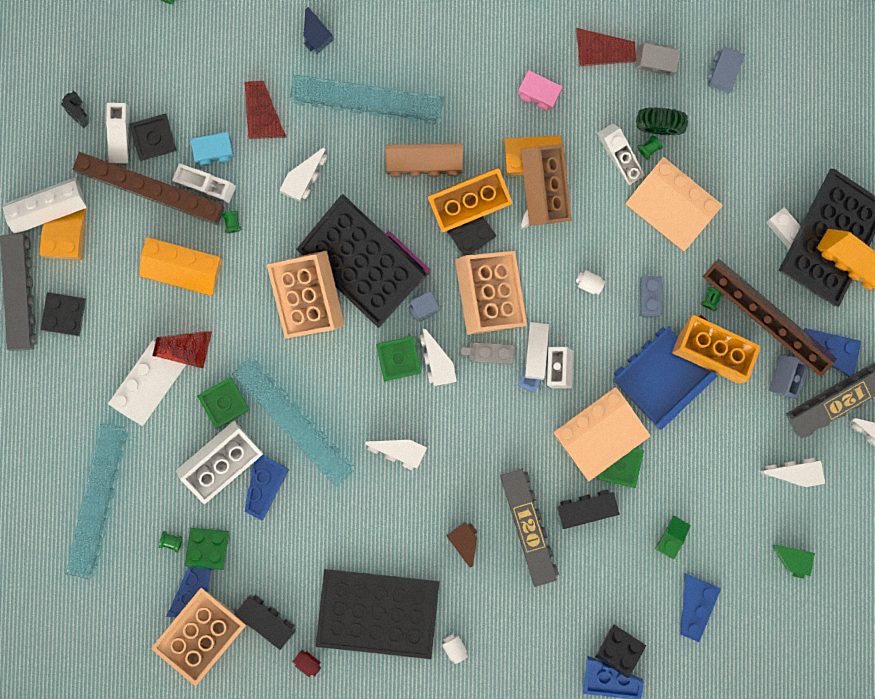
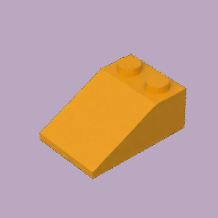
(64, 237)

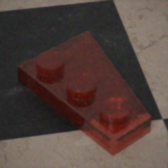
(603, 49)
(260, 113)
(184, 348)

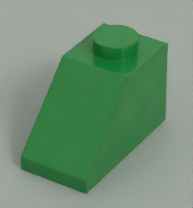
(673, 537)
(795, 560)

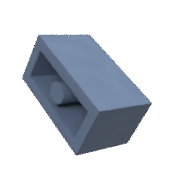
(726, 69)
(650, 296)
(423, 306)
(788, 377)

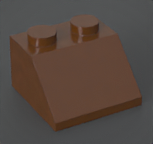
(464, 541)

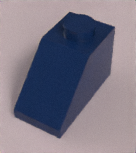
(315, 33)

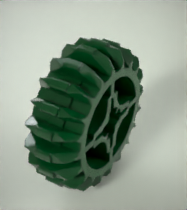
(662, 121)

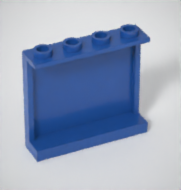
(661, 380)

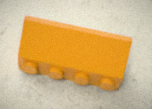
(469, 199)
(850, 255)
(179, 266)
(716, 349)

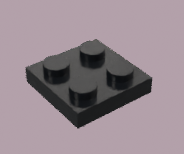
(153, 137)
(472, 235)
(63, 314)
(620, 651)

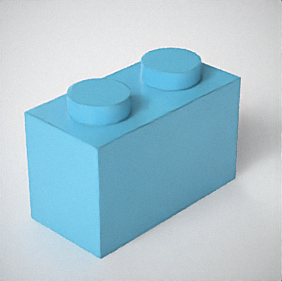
(212, 148)

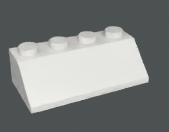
(44, 205)
(145, 386)
(218, 462)

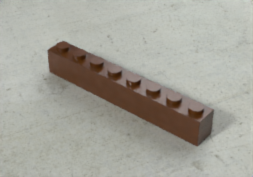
(148, 188)
(770, 317)

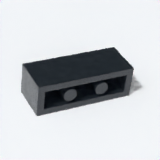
(587, 509)
(265, 621)

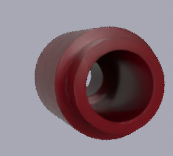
(307, 663)

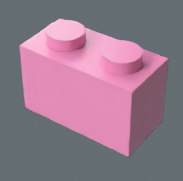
(539, 90)

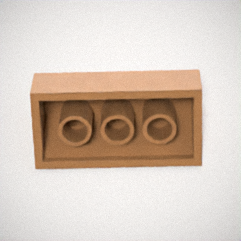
(424, 159)
(546, 184)

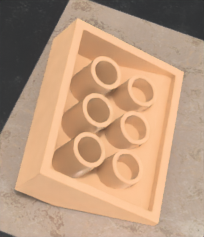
(673, 204)
(490, 292)
(306, 294)
(602, 434)
(199, 636)

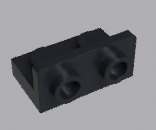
(71, 104)

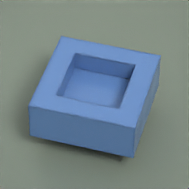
(529, 384)

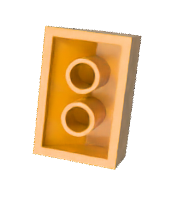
(513, 148)

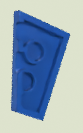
(843, 348)
(264, 485)

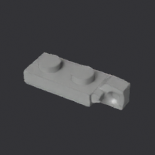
(489, 353)

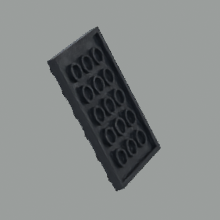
(837, 206)
(363, 261)
(377, 614)

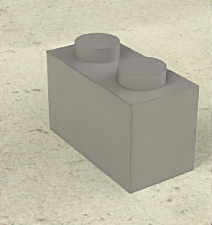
(657, 58)

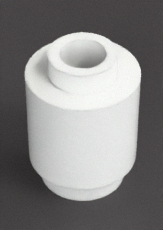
(590, 282)
(454, 648)

